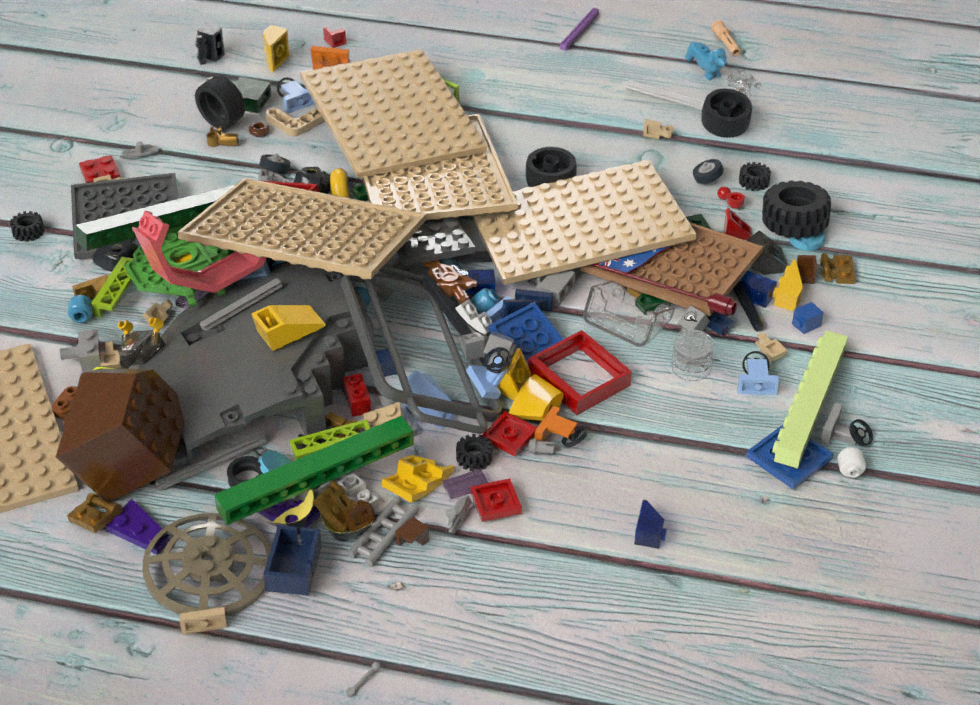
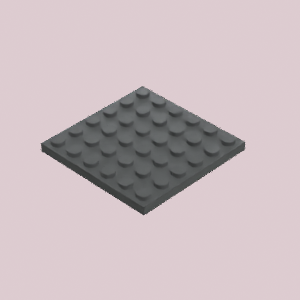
(117, 196)

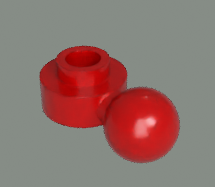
(733, 199)

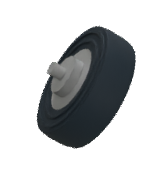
(275, 163)
(708, 171)

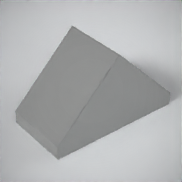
(472, 345)

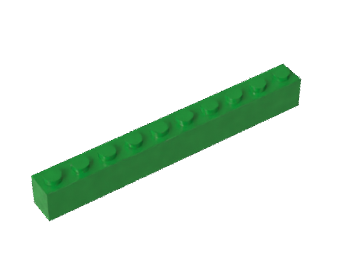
(313, 470)

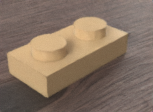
(383, 414)
(203, 620)

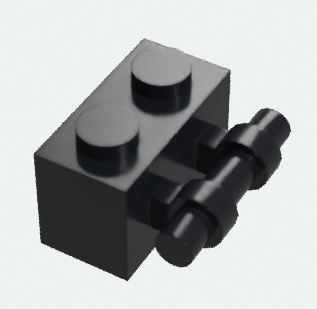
(209, 43)

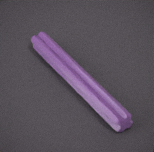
(577, 31)

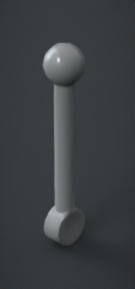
(350, 692)

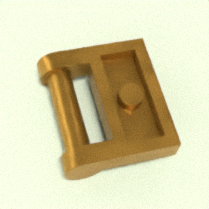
(92, 519)

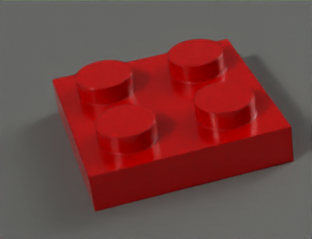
(99, 167)
(510, 433)
(496, 500)

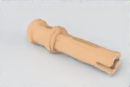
(724, 35)

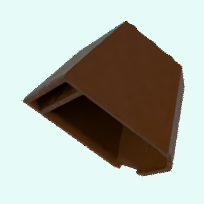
(121, 430)

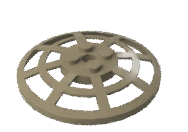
(205, 570)

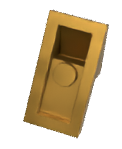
(89, 288)

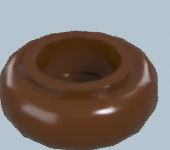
(259, 129)

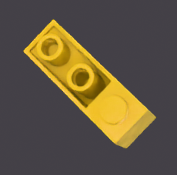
(789, 289)

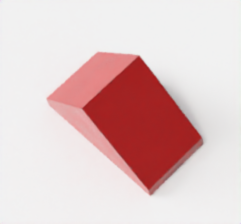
(736, 226)

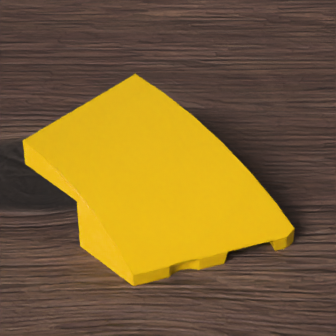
(535, 399)
(416, 477)

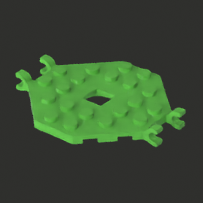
(149, 281)

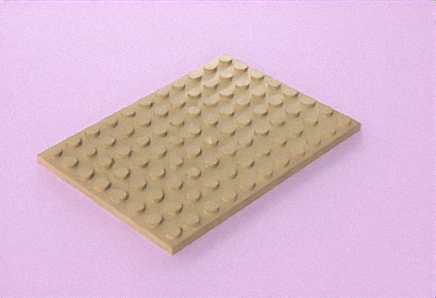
(392, 113)
(447, 186)
(583, 222)
(304, 227)
(28, 435)

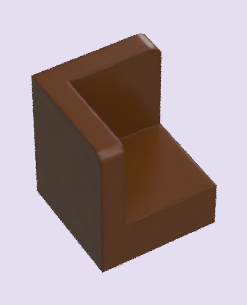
(807, 268)
(412, 531)

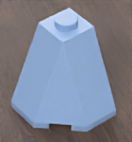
(425, 385)

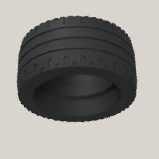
(220, 102)

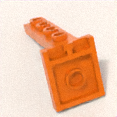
(328, 57)

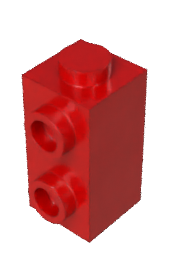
(356, 394)

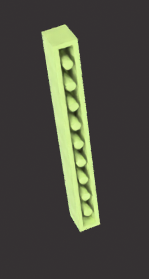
(809, 400)

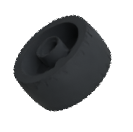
(726, 113)
(549, 165)

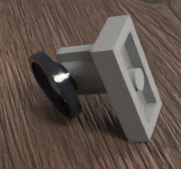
(845, 433)

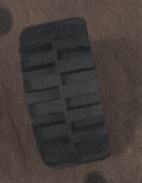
(796, 209)

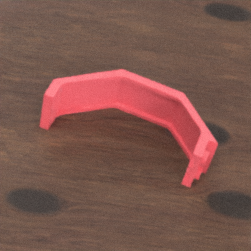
(211, 279)

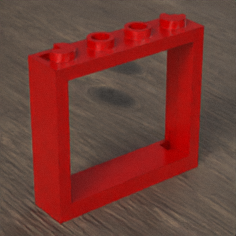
(574, 401)

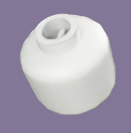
(851, 462)

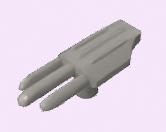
(139, 151)
(458, 513)

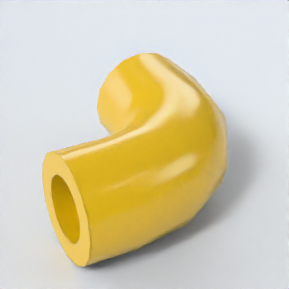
(339, 183)

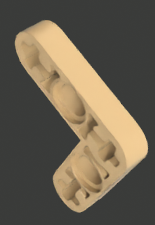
(293, 126)

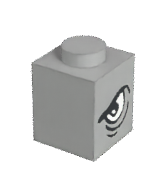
(693, 320)

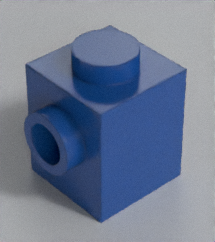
(807, 317)

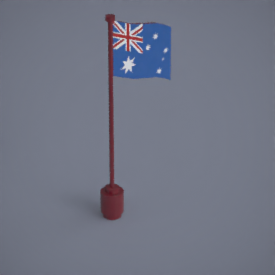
(624, 265)

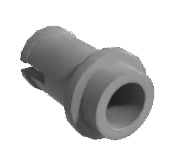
(541, 446)

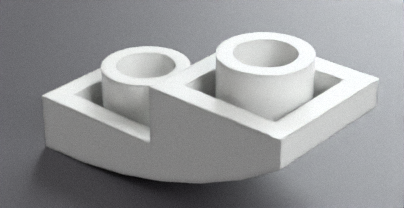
(470, 315)
(356, 490)

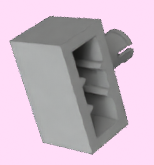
(499, 340)
(87, 350)

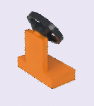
(555, 423)

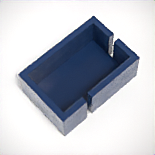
(291, 564)

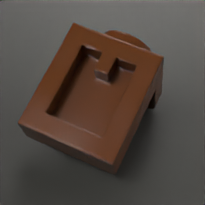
(359, 515)

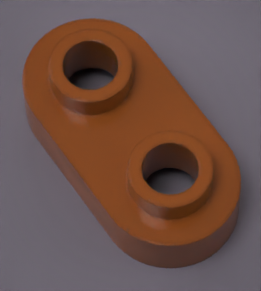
(63, 402)

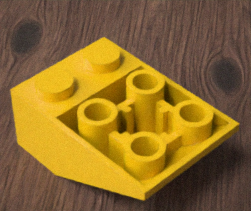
(286, 323)

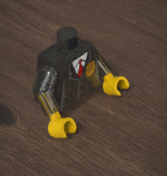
(140, 346)

